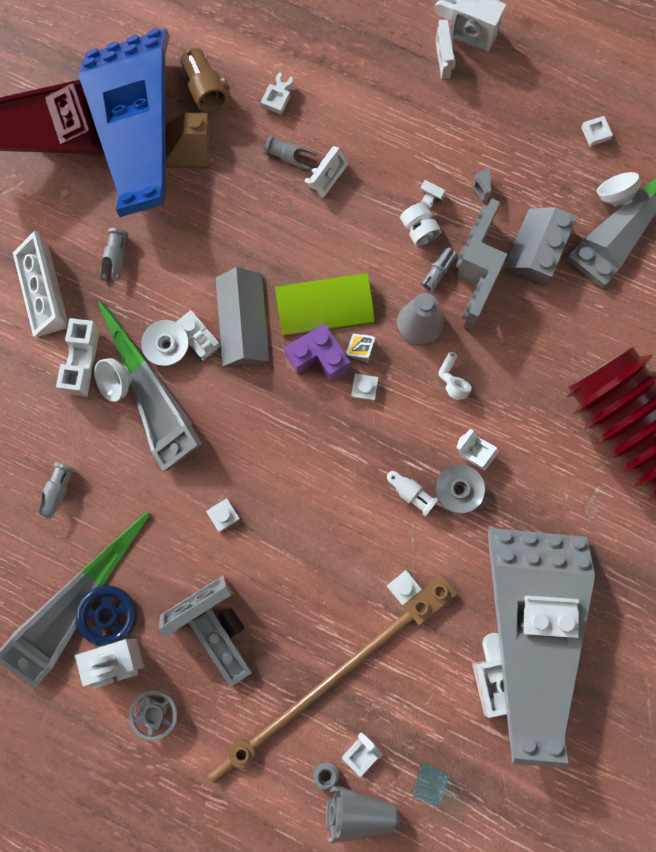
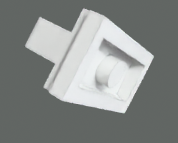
(327, 172)
(199, 337)

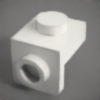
(476, 450)

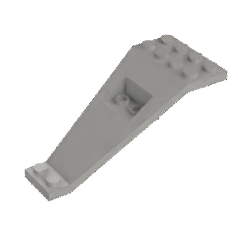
(538, 668)

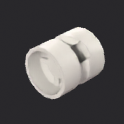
(419, 221)

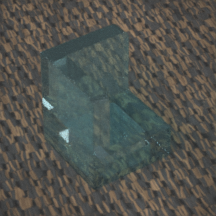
(430, 784)

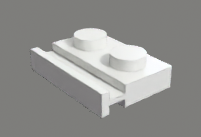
(444, 49)
(551, 616)

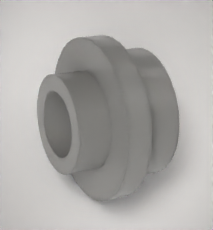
(326, 784)

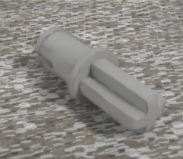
(439, 269)

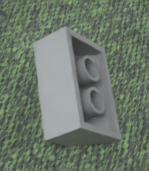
(540, 244)

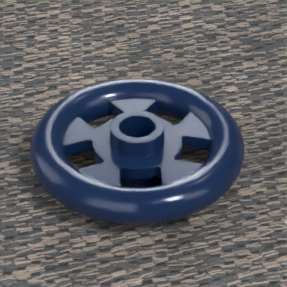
(84, 611)

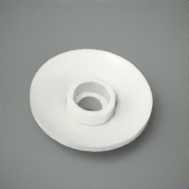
(160, 333)

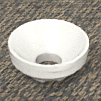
(619, 189)
(112, 379)

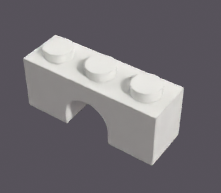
(82, 342)

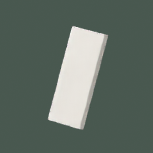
(40, 286)

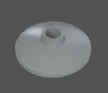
(472, 486)

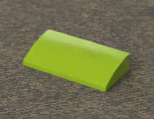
(331, 301)

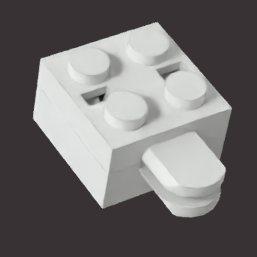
(473, 20)
(110, 661)
(490, 678)

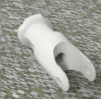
(410, 490)

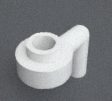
(456, 387)

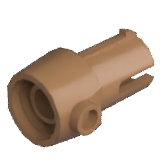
(204, 83)

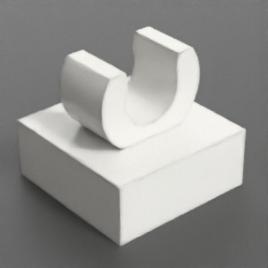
(432, 192)

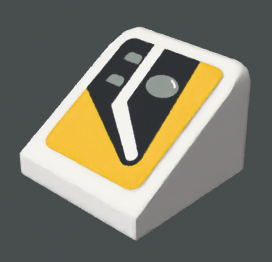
(360, 347)

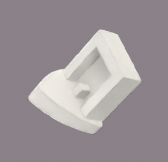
(362, 754)

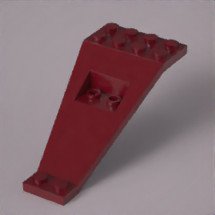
(43, 124)

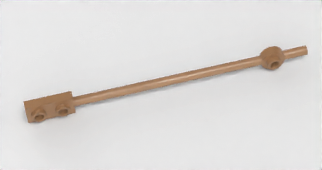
(418, 609)

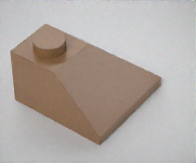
(188, 141)

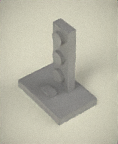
(208, 628)

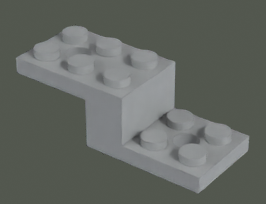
(480, 263)

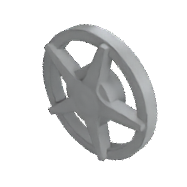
(153, 715)

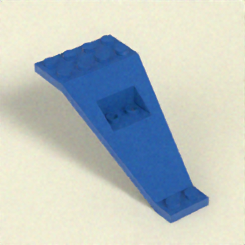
(128, 109)

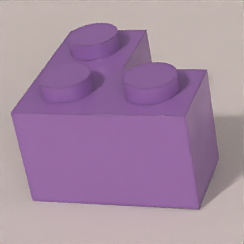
(320, 348)

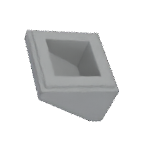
(482, 184)

